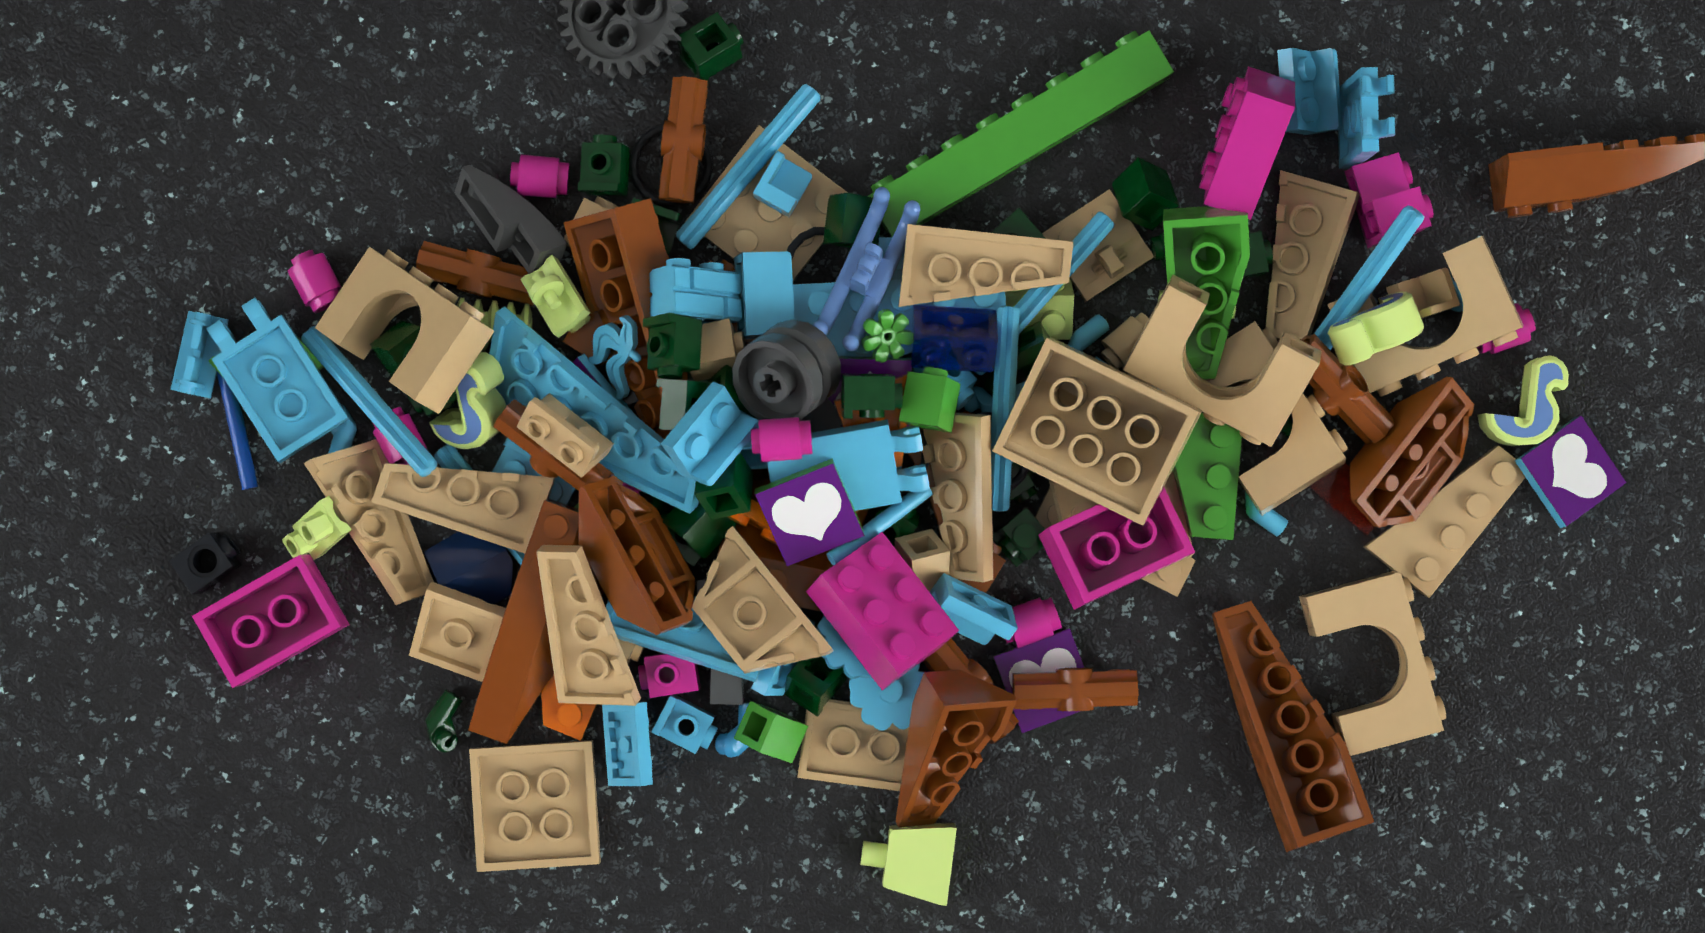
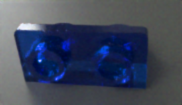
(954, 338)

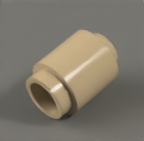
(1122, 340)

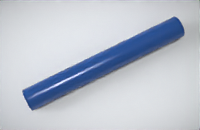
(238, 436)

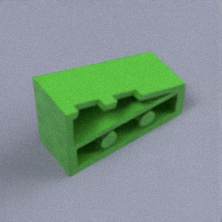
(1209, 479)

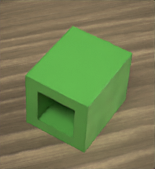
(930, 400)
(771, 732)

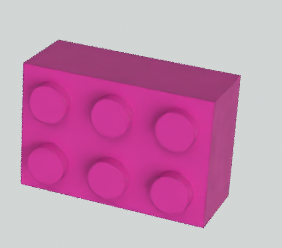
(1247, 141)
(1107, 551)
(882, 610)
(270, 620)

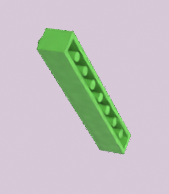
(1028, 130)

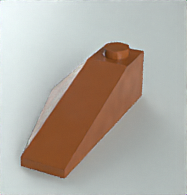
(947, 731)

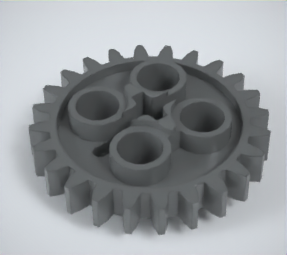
(646, 33)

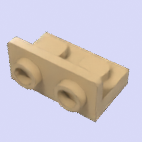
(564, 434)

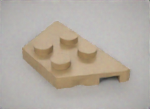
(753, 612)

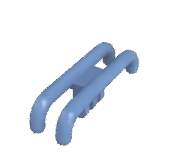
(866, 269)

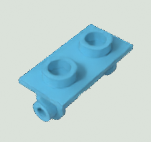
(193, 370)

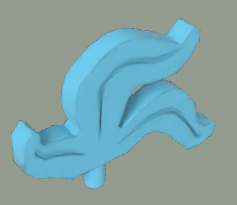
(624, 342)

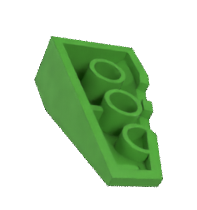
(1212, 253)

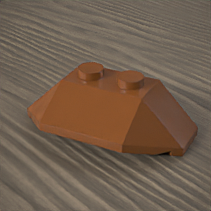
(1415, 458)
(634, 557)

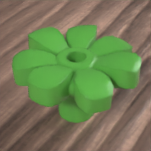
(887, 335)

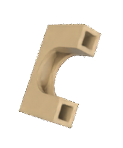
(1485, 318)
(447, 337)
(1254, 408)
(1310, 449)
(1410, 706)

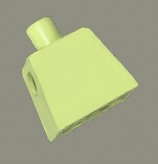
(915, 860)

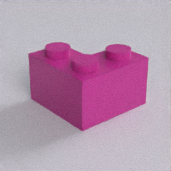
(1383, 195)

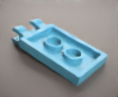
(1360, 118)
(276, 382)
(864, 462)

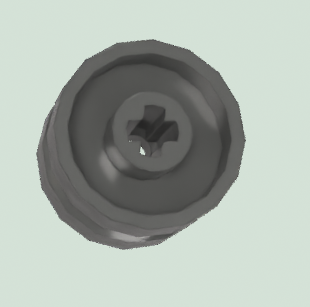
(786, 371)

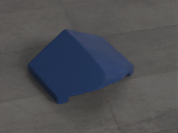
(472, 567)

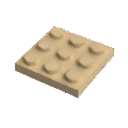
(759, 228)
(535, 805)

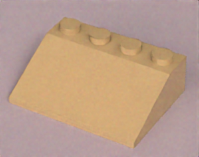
(1096, 430)

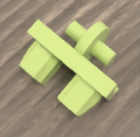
(556, 297)
(316, 531)

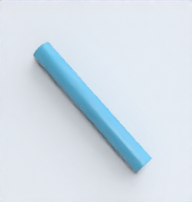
(880, 524)

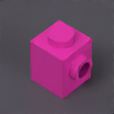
(668, 675)

